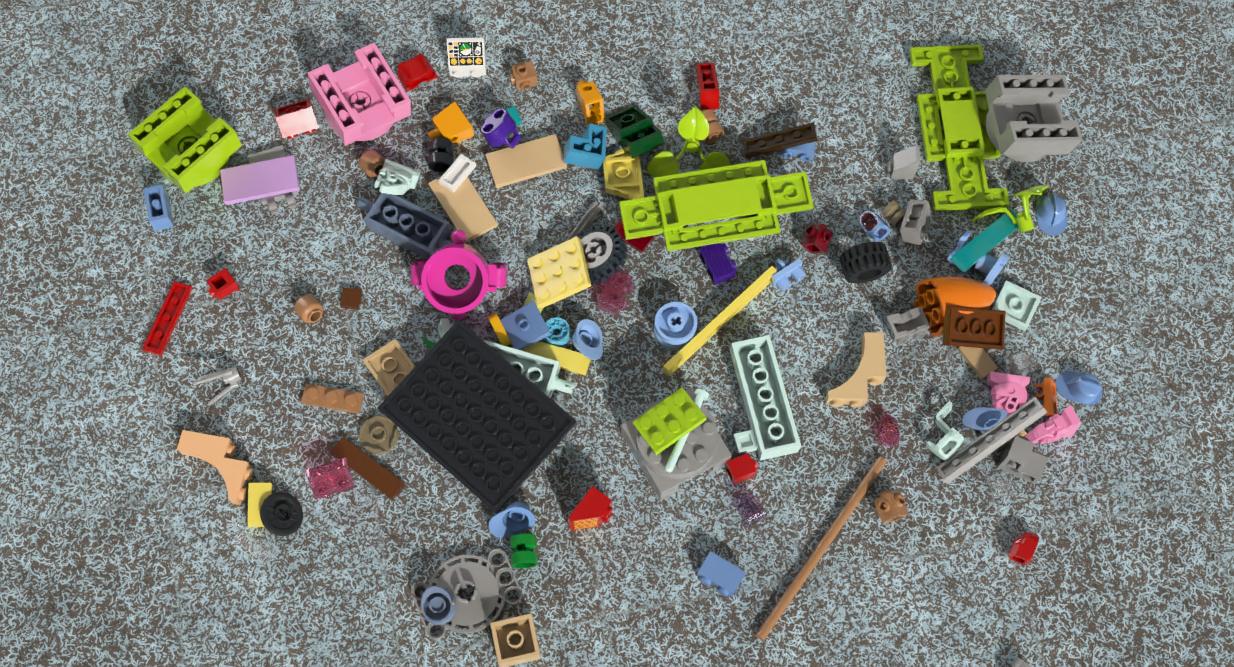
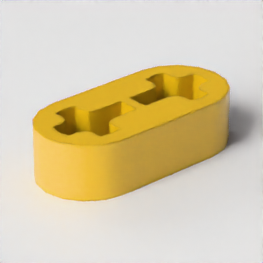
(499, 330)

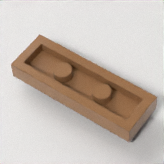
(332, 398)

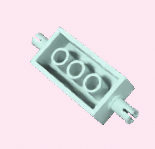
(537, 369)

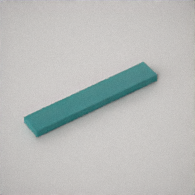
(984, 242)

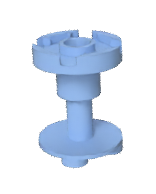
(988, 264)

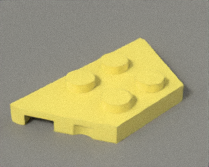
(623, 175)

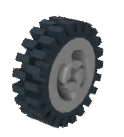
(603, 262)

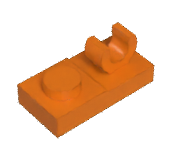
(1049, 396)

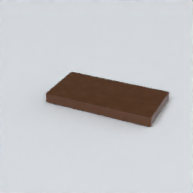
(978, 329)

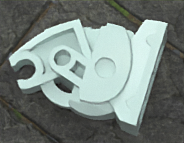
(396, 178)

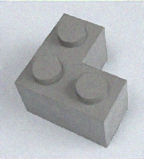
(1022, 460)

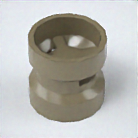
(894, 213)

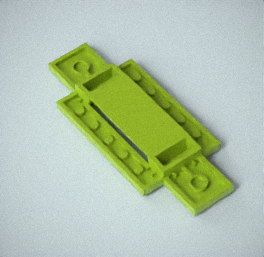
(716, 196)

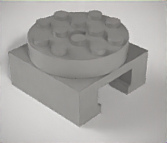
(1027, 117)
(702, 452)

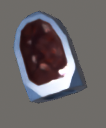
(874, 225)

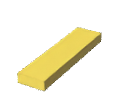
(568, 359)

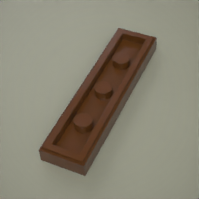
(368, 468)

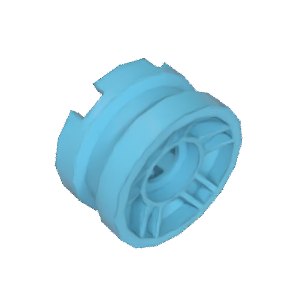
(558, 324)

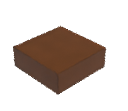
(351, 298)

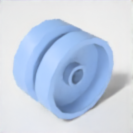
(675, 325)

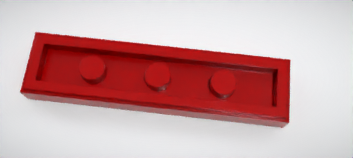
(167, 318)

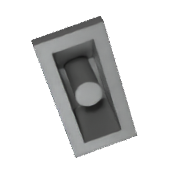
(904, 163)

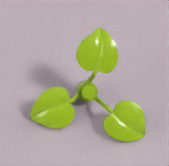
(693, 128)
(1023, 218)

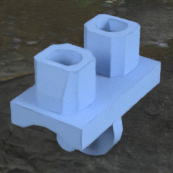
(784, 271)

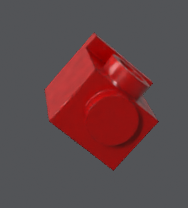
(221, 284)

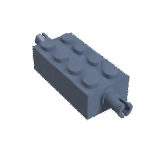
(406, 224)

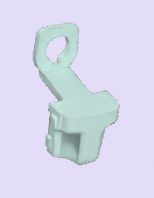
(952, 439)

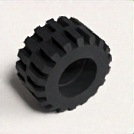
(865, 262)

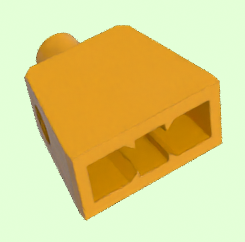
(588, 94)
(451, 125)

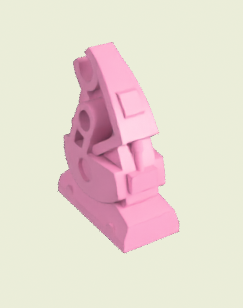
(1007, 390)
(1055, 427)

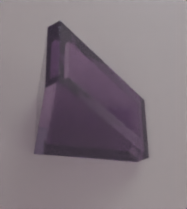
(749, 510)

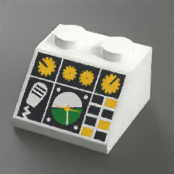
(466, 57)

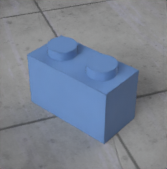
(158, 207)
(720, 574)

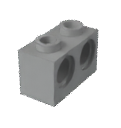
(915, 222)

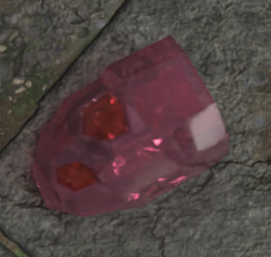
(888, 432)

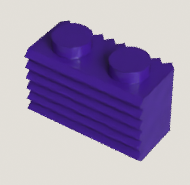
(717, 262)

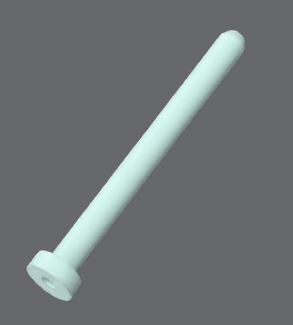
(700, 396)

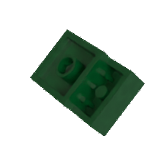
(634, 131)

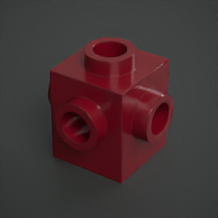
(816, 238)

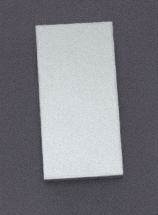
(457, 173)

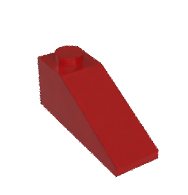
(707, 86)

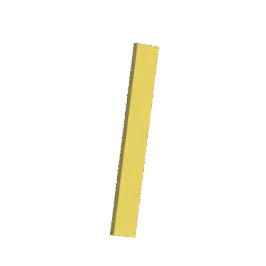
(716, 324)

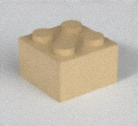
(515, 640)

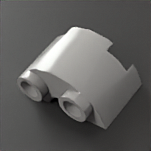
(908, 325)

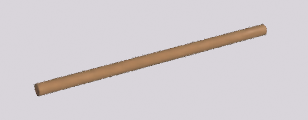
(820, 549)

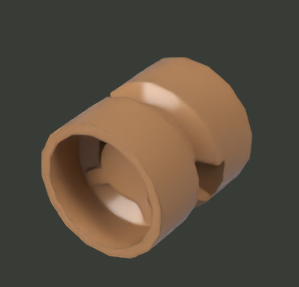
(715, 129)

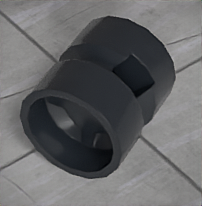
(440, 154)

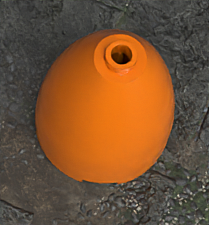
(940, 292)

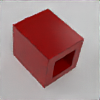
(741, 468)

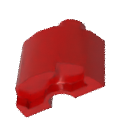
(415, 72)

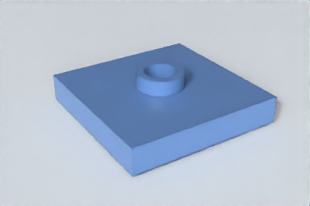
(525, 326)

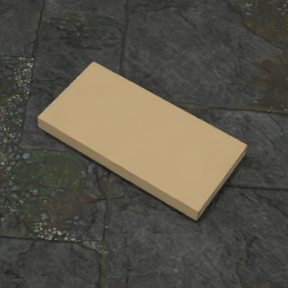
(526, 161)
(464, 208)

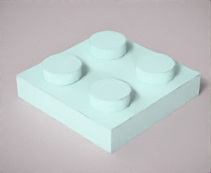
(1018, 304)

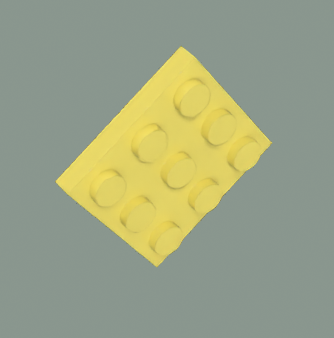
(559, 272)

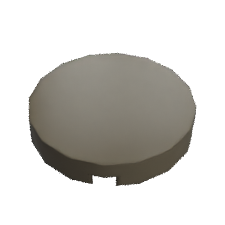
(381, 440)

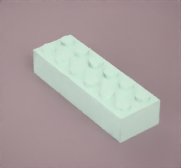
(765, 397)

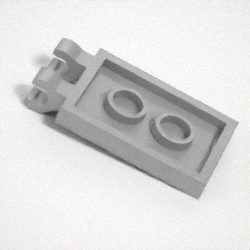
(273, 153)

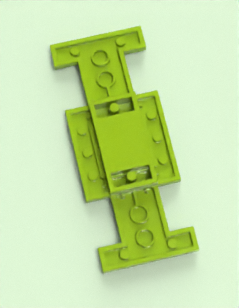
(964, 128)

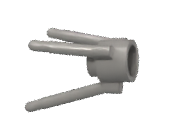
(229, 376)

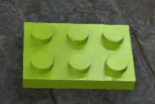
(669, 421)

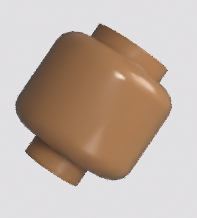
(371, 163)
(308, 309)

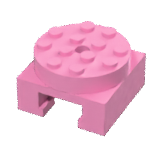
(364, 82)

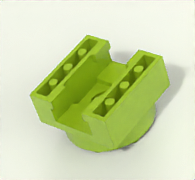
(185, 141)

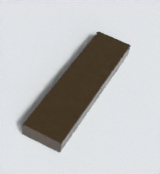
(780, 140)

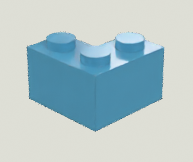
(589, 150)

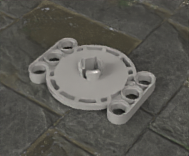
(486, 595)

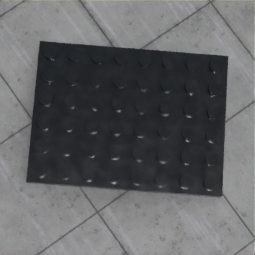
(477, 416)

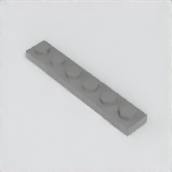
(991, 440)

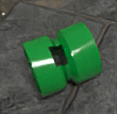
(523, 558)

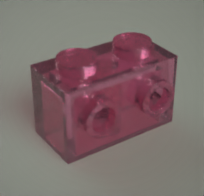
(615, 293)
(330, 478)

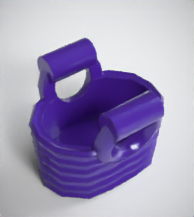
(497, 127)

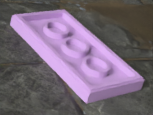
(259, 180)

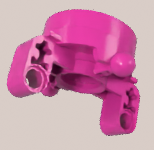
(432, 280)

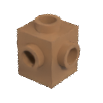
(523, 75)
(890, 506)

